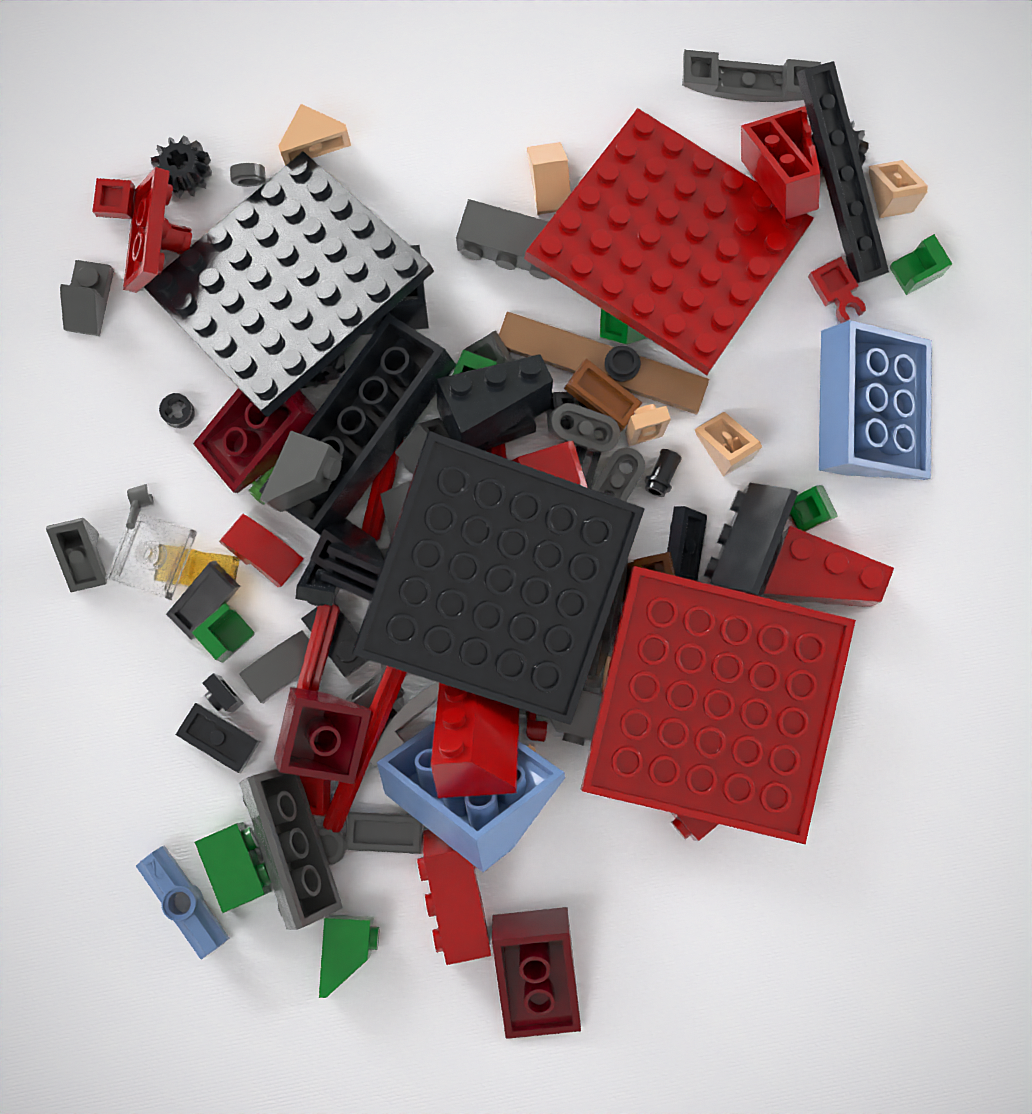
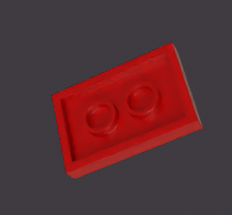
(152, 231)

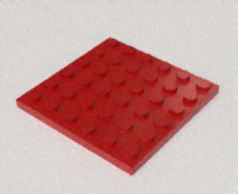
(668, 241)
(718, 705)

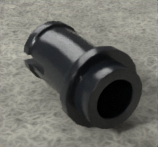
(659, 481)

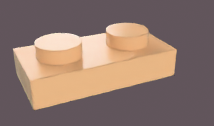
(647, 424)

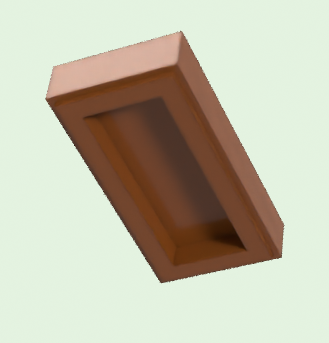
(602, 393)

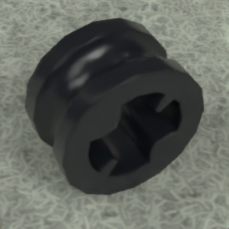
(165, 410)

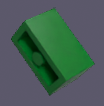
(234, 866)

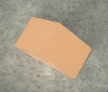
(313, 134)
(549, 176)
(896, 188)
(727, 443)

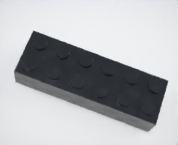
(372, 414)

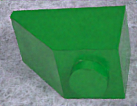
(345, 948)

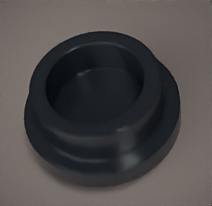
(622, 363)

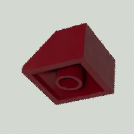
(321, 736)

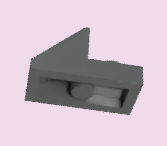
(86, 297)
(77, 553)

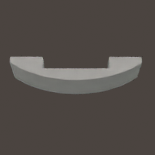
(390, 737)

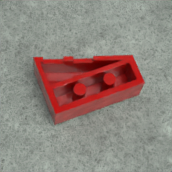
(783, 161)
(823, 572)
(454, 902)

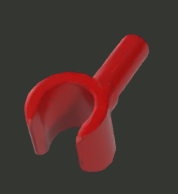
(536, 729)

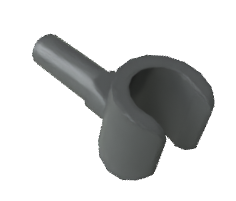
(138, 498)

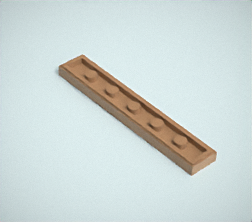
(569, 350)

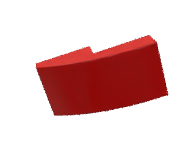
(261, 549)

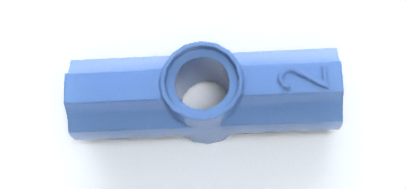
(166, 881)

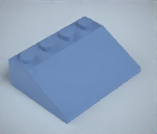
(875, 402)
(474, 826)

